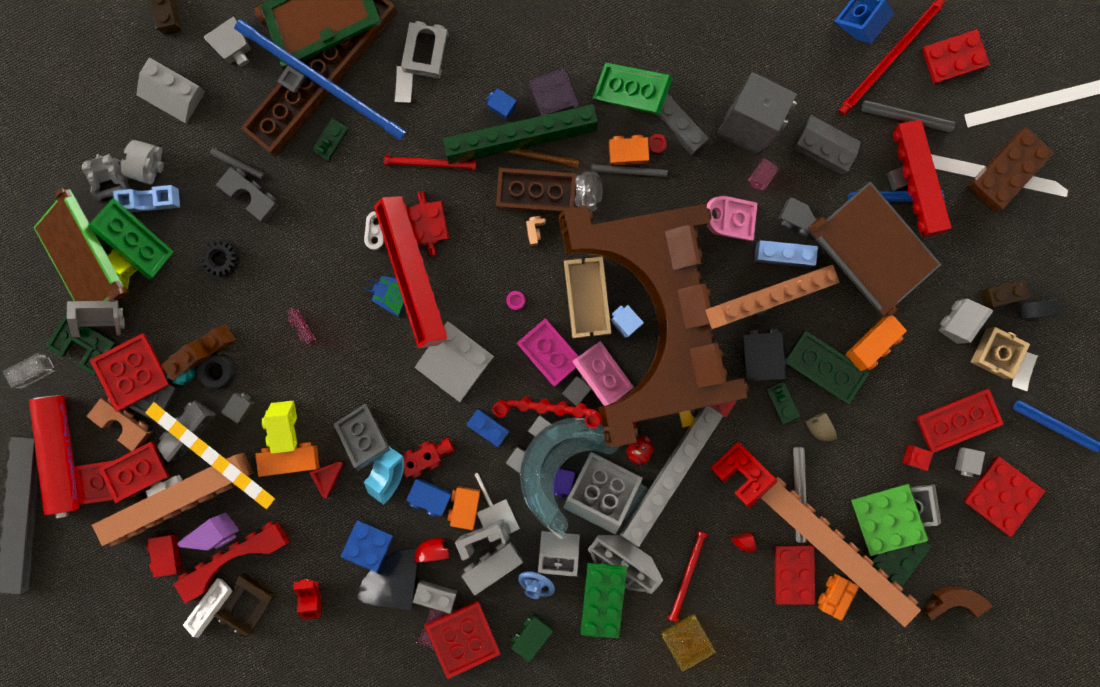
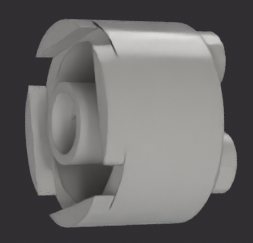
(142, 161)

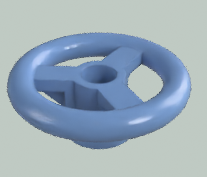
(532, 587)

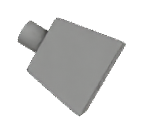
(229, 42)

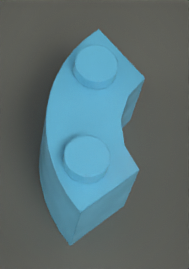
(385, 476)

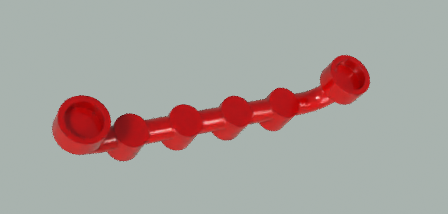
(592, 417)

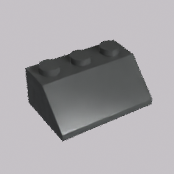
(827, 145)
(196, 419)

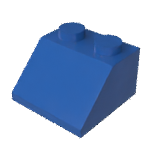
(865, 18)

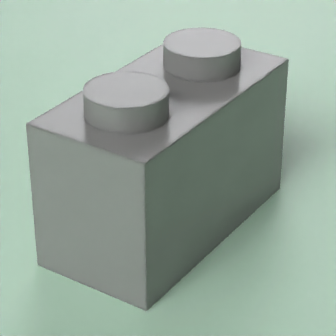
(435, 596)

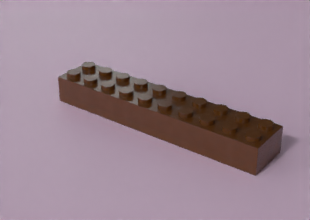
(285, 112)

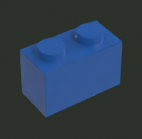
(488, 427)
(429, 497)

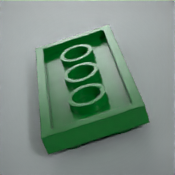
(632, 88)
(130, 238)
(603, 600)

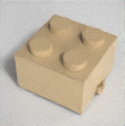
(1000, 353)

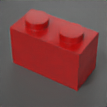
(164, 555)

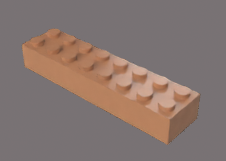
(167, 503)

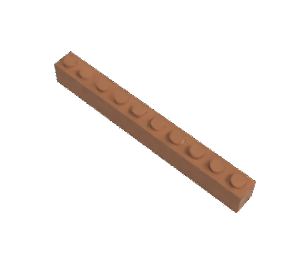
(843, 555)

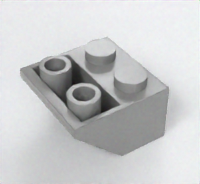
(559, 555)

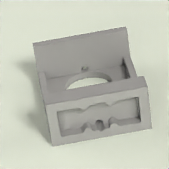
(434, 69)
(464, 542)

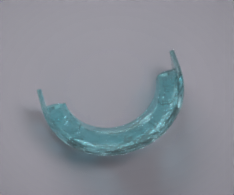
(543, 461)

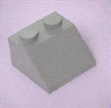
(964, 321)
(927, 504)

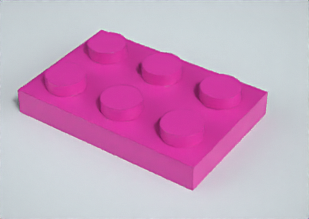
(548, 352)

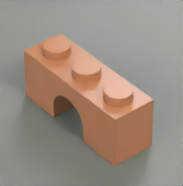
(134, 432)

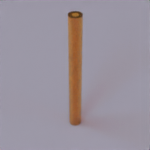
(543, 157)

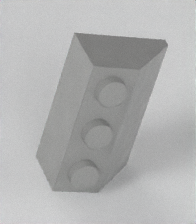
(168, 90)

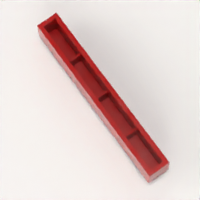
(410, 272)

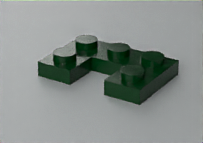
(89, 338)

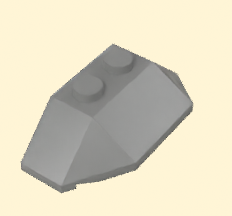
(615, 550)

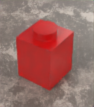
(917, 457)

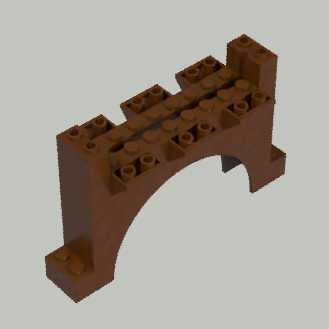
(664, 258)

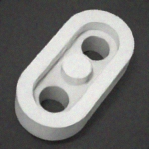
(373, 231)

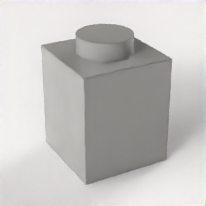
(969, 461)

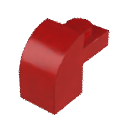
(308, 599)

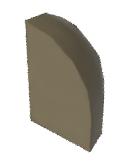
(822, 428)

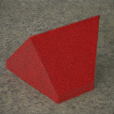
(326, 477)

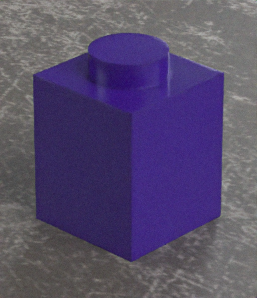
(563, 482)

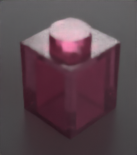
(762, 174)

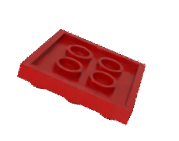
(130, 372)
(1004, 496)
(462, 639)

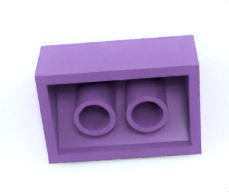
(211, 534)

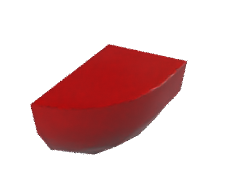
(744, 542)
(431, 551)

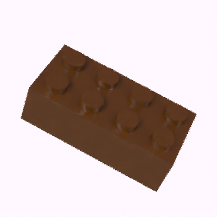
(1010, 169)
(535, 191)

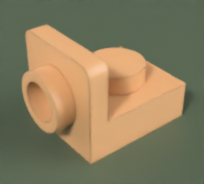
(534, 234)

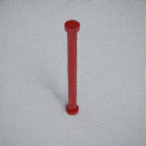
(429, 162)
(687, 576)

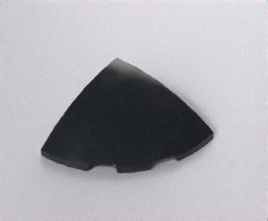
(393, 584)

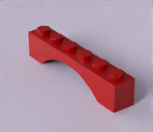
(198, 582)

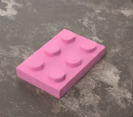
(603, 374)

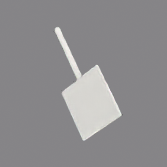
(495, 513)

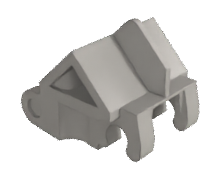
(104, 169)

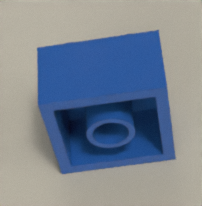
(367, 547)

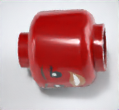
(640, 451)

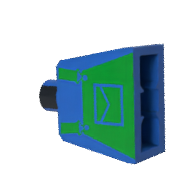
(387, 294)

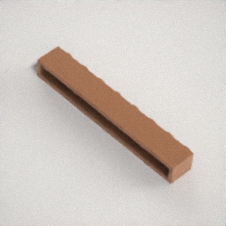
(771, 296)

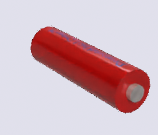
(54, 455)

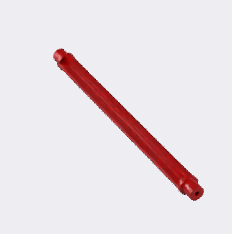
(891, 56)

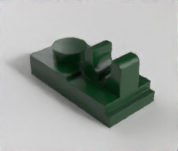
(330, 139)
(782, 403)

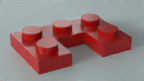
(758, 477)

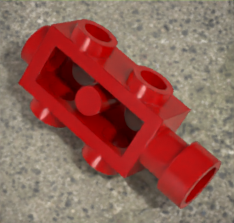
(421, 462)

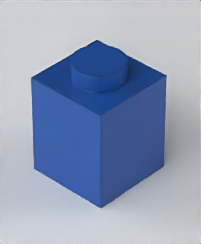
(501, 103)

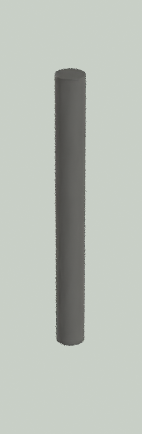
(629, 170)

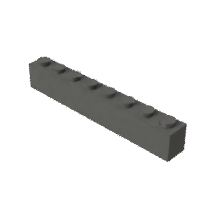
(19, 516)

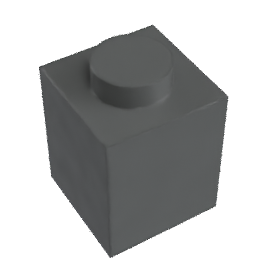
(577, 390)
(238, 407)

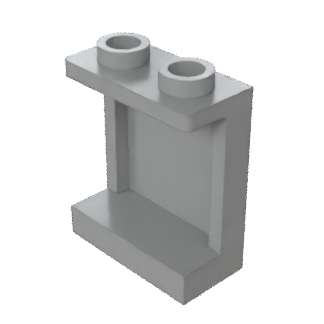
(94, 314)

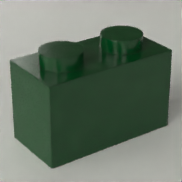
(531, 637)

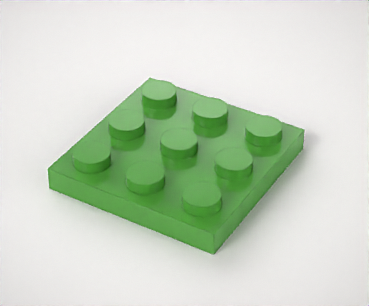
(889, 520)

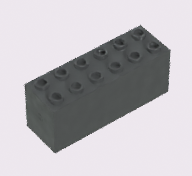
(757, 114)

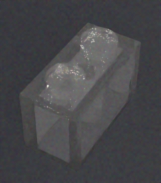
(29, 370)

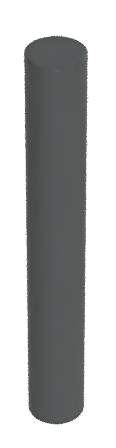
(236, 163)

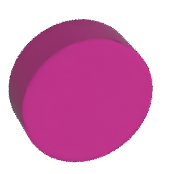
(515, 300)

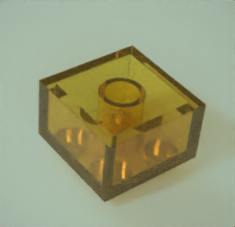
(688, 642)

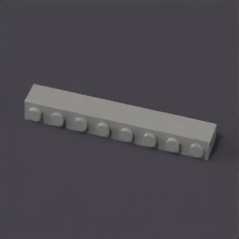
(671, 475)

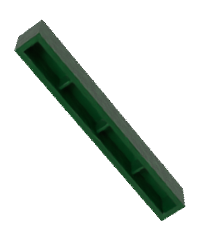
(520, 134)

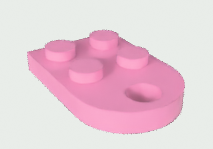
(734, 217)

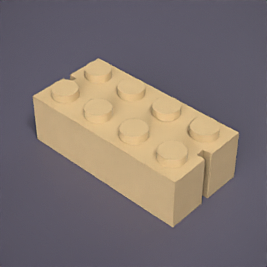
(587, 297)

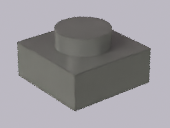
(291, 79)

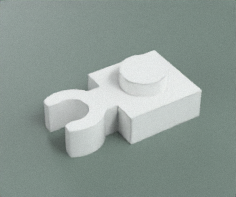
(163, 485)

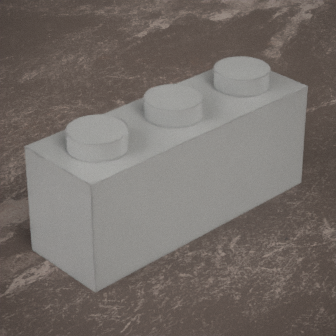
(491, 567)

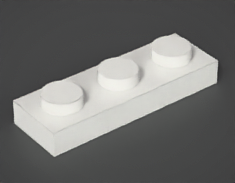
(207, 608)

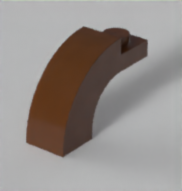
(956, 596)

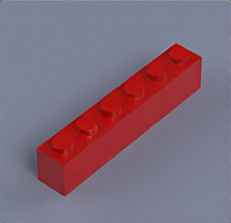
(921, 178)

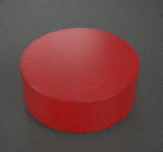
(657, 143)

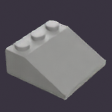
(455, 362)
(603, 493)

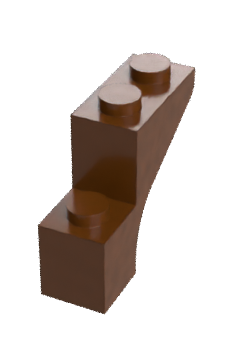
(197, 351)

